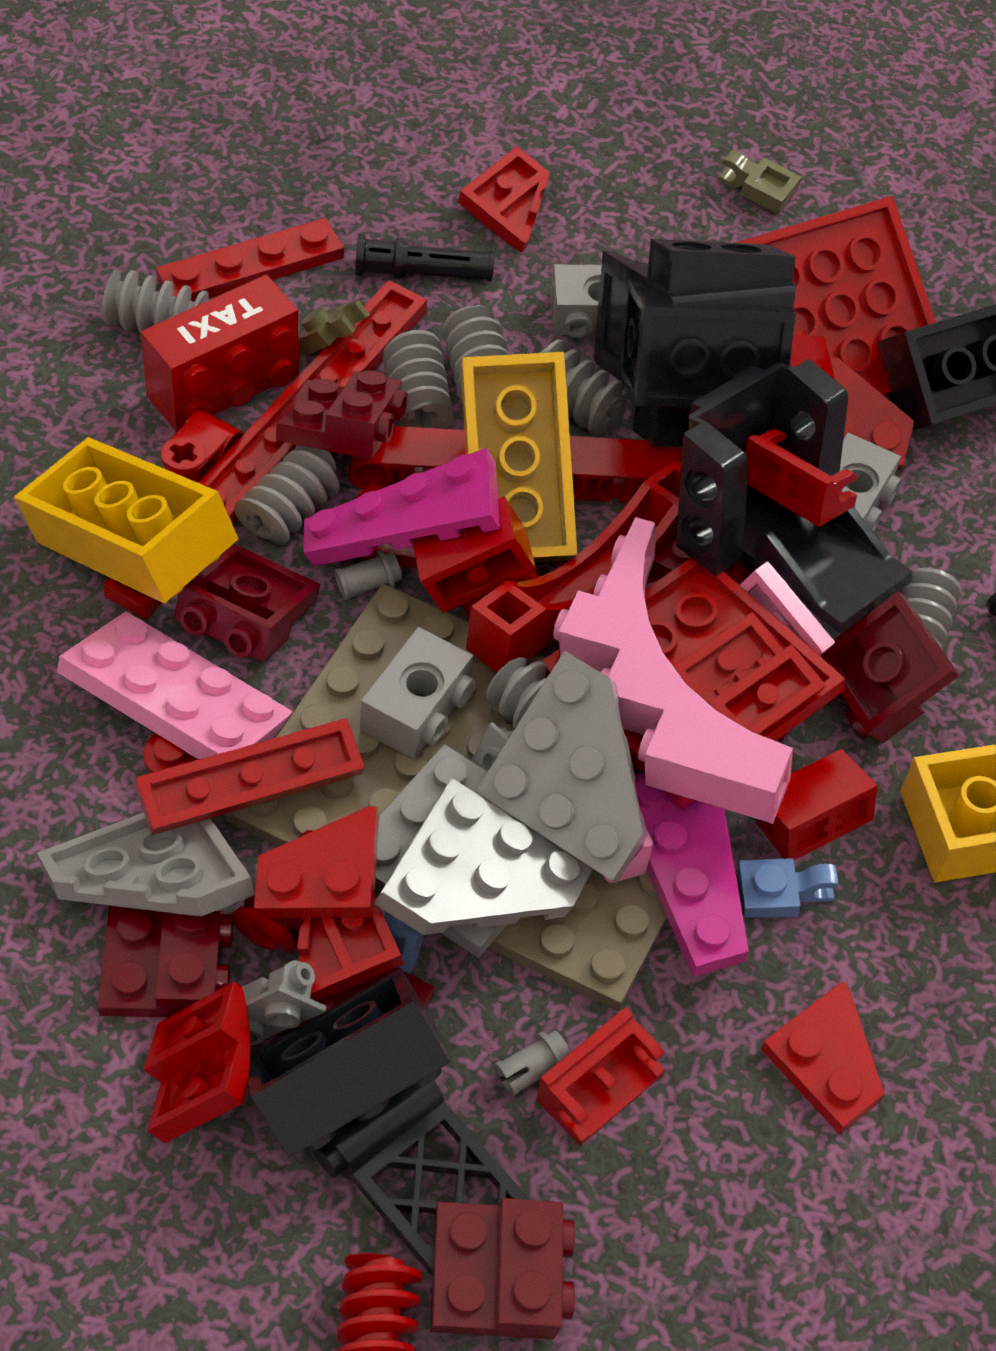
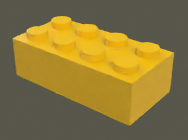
(521, 415)
(127, 518)
(954, 811)

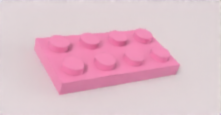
(171, 689)

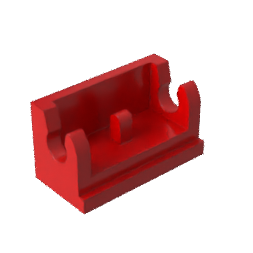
(795, 481)
(821, 805)
(601, 1076)

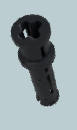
(400, 258)

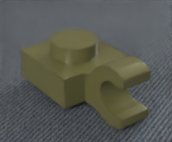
(762, 182)

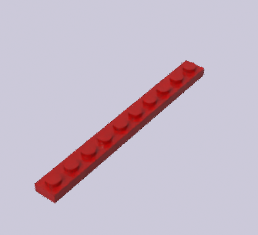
(257, 451)

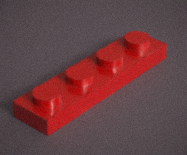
(243, 262)
(248, 776)

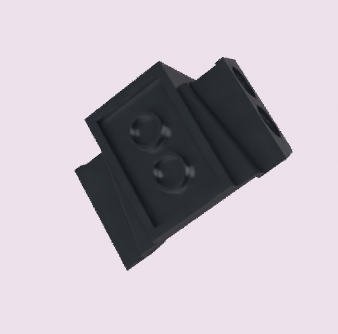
(691, 324)
(832, 568)

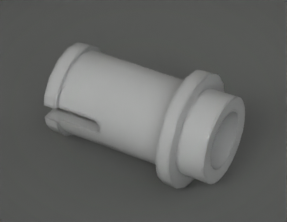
(368, 575)
(532, 1061)

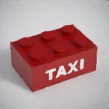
(221, 352)

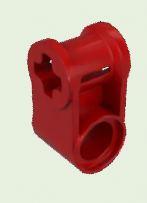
(198, 445)

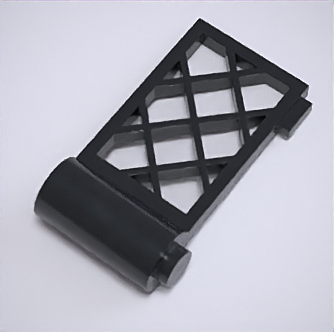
(371, 1146)

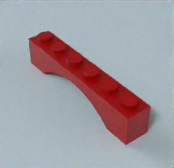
(522, 615)

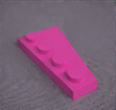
(421, 505)
(695, 879)

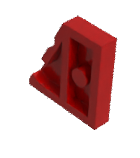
(322, 871)
(346, 951)

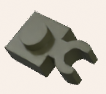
(325, 326)

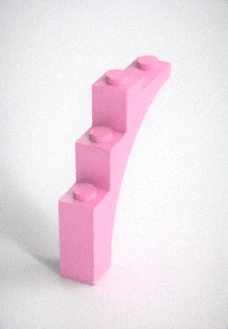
(685, 740)

